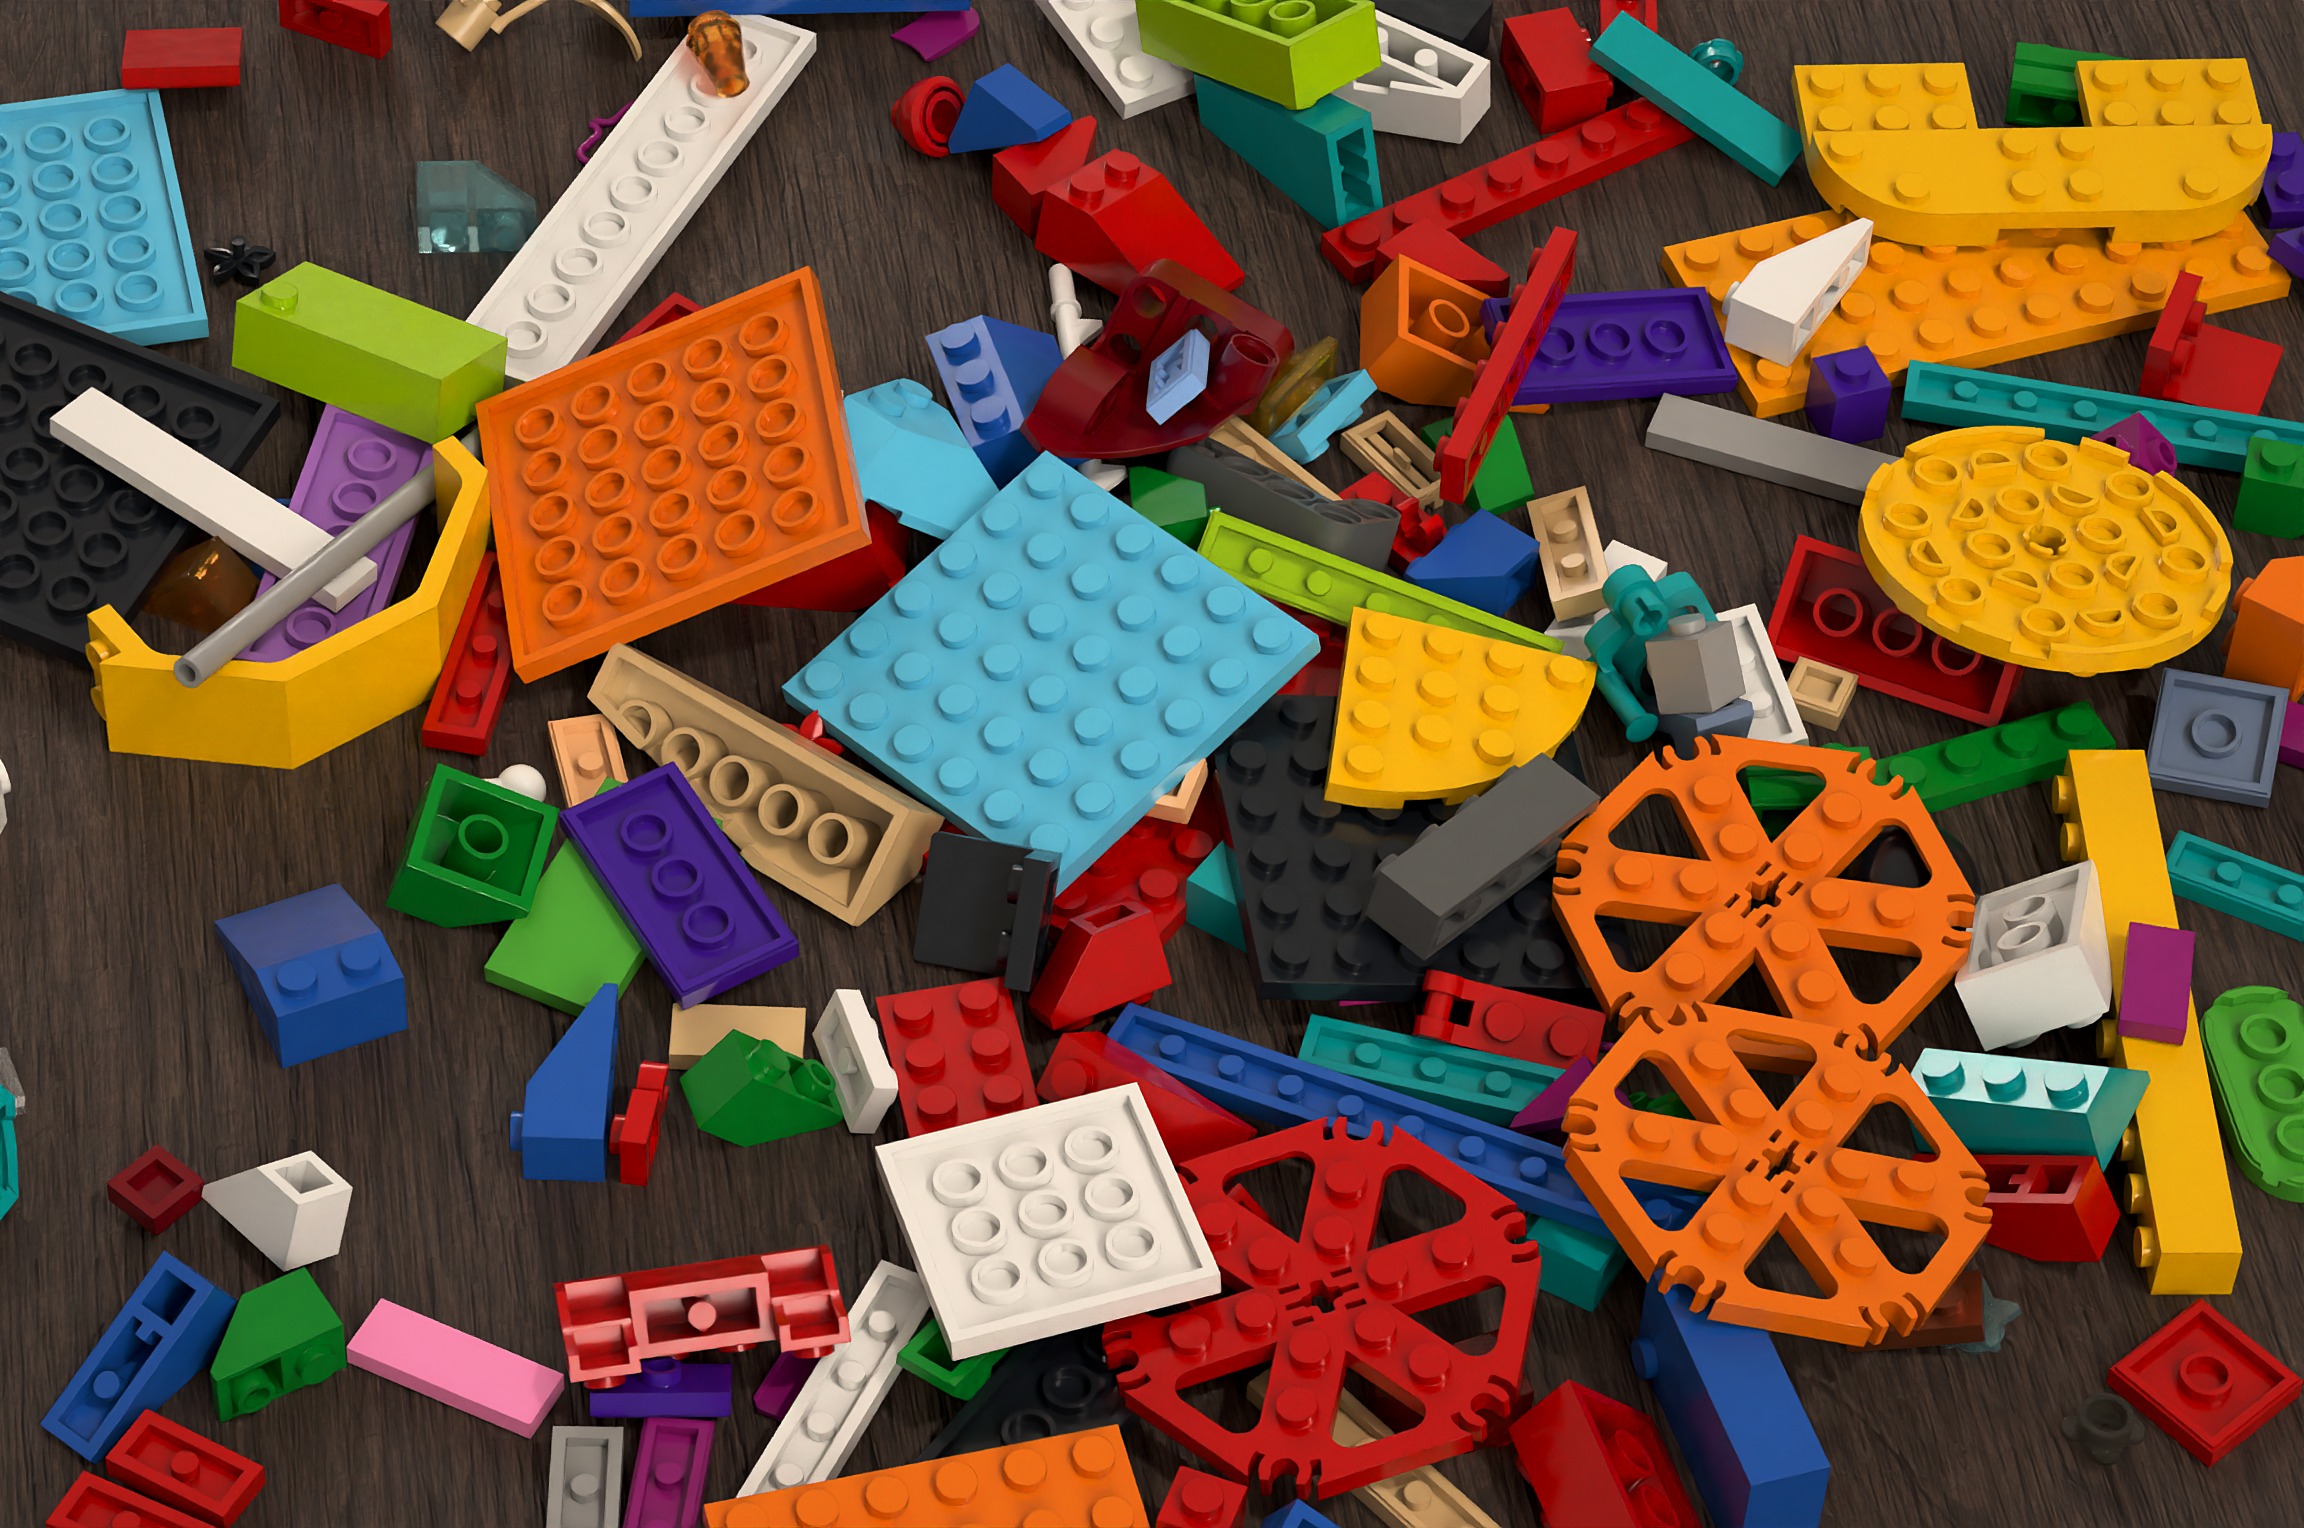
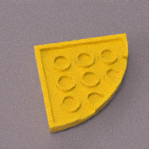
(1443, 711)

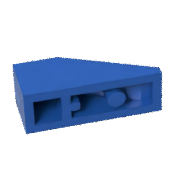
(571, 1098)
(143, 1357)

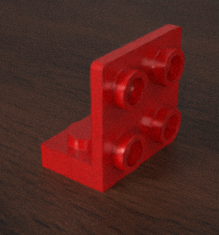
(2203, 362)

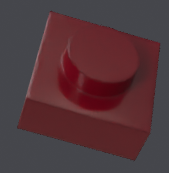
(156, 1189)

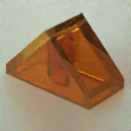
(203, 587)

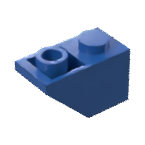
(1479, 564)

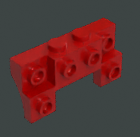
(698, 1307)

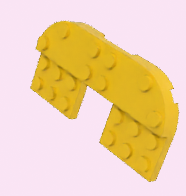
(2159, 156)

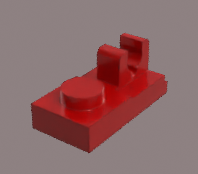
(1416, 530)

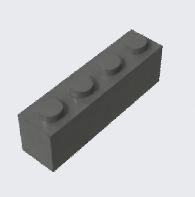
(1478, 855)

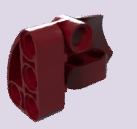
(1100, 392)

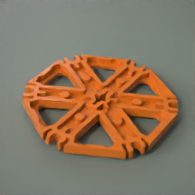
(1809, 901)
(1808, 1204)

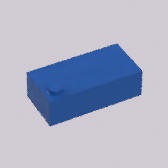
(1731, 1414)

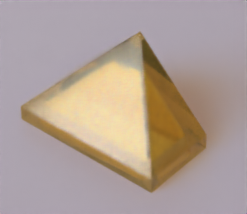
(1295, 385)

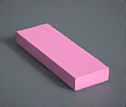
(455, 1368)

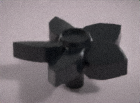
(240, 261)

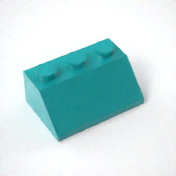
(2029, 1103)

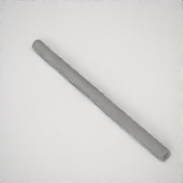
(312, 574)

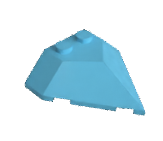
(915, 458)

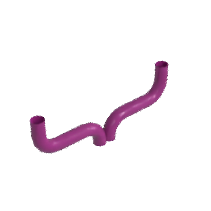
(596, 126)

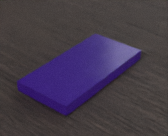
(1624, 347)
(678, 885)

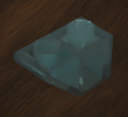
(470, 209)

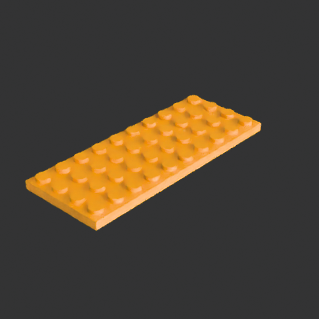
(1976, 302)

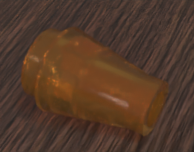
(718, 48)

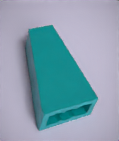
(1313, 154)

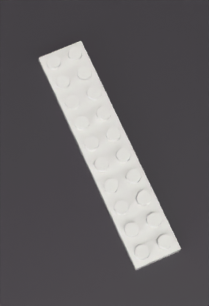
(633, 202)

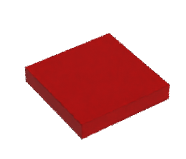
(182, 58)
(2204, 1382)

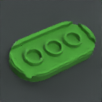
(2257, 1082)

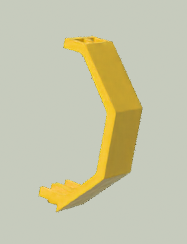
(320, 696)

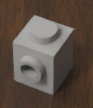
(1694, 665)

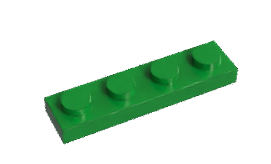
(1996, 757)

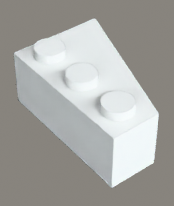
(1422, 86)

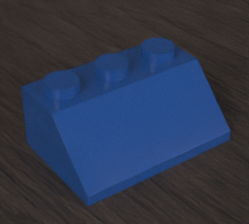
(993, 384)

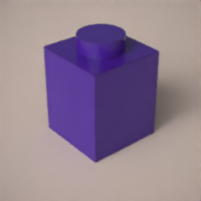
(1848, 396)

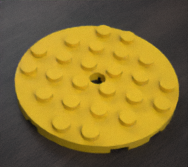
(2045, 550)

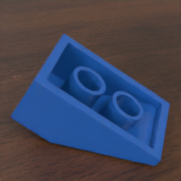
(315, 973)

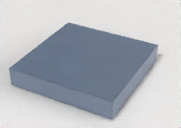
(2216, 737)

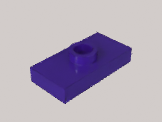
(667, 1390)

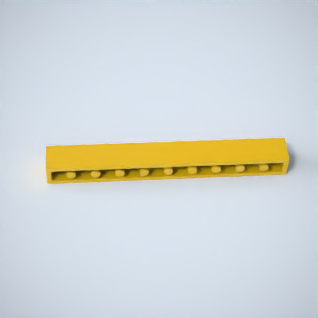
(2173, 1140)

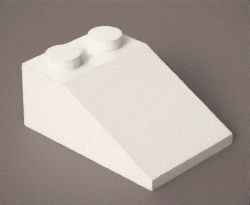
(2037, 958)

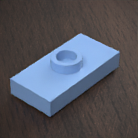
(1178, 375)

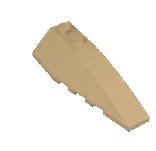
(779, 796)

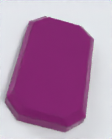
(783, 1385)

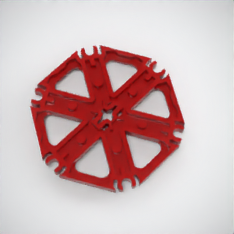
(1365, 1330)

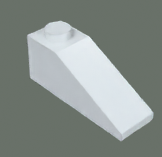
(1795, 292)

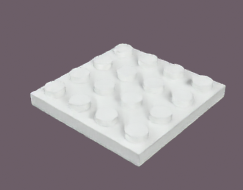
(1046, 1221)

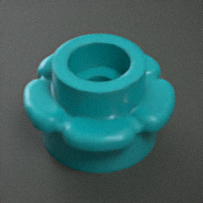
(1723, 50)

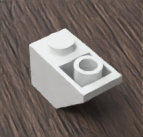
(286, 1208)

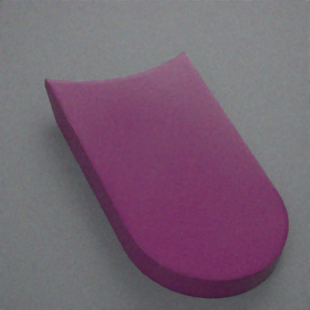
(939, 32)

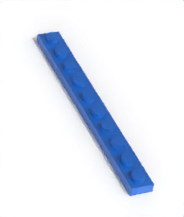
(1297, 1092)

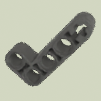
(1256, 494)

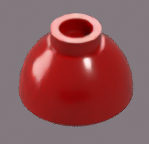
(929, 114)

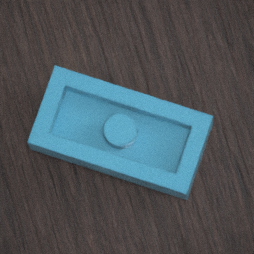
(1325, 411)

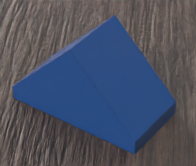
(1006, 111)

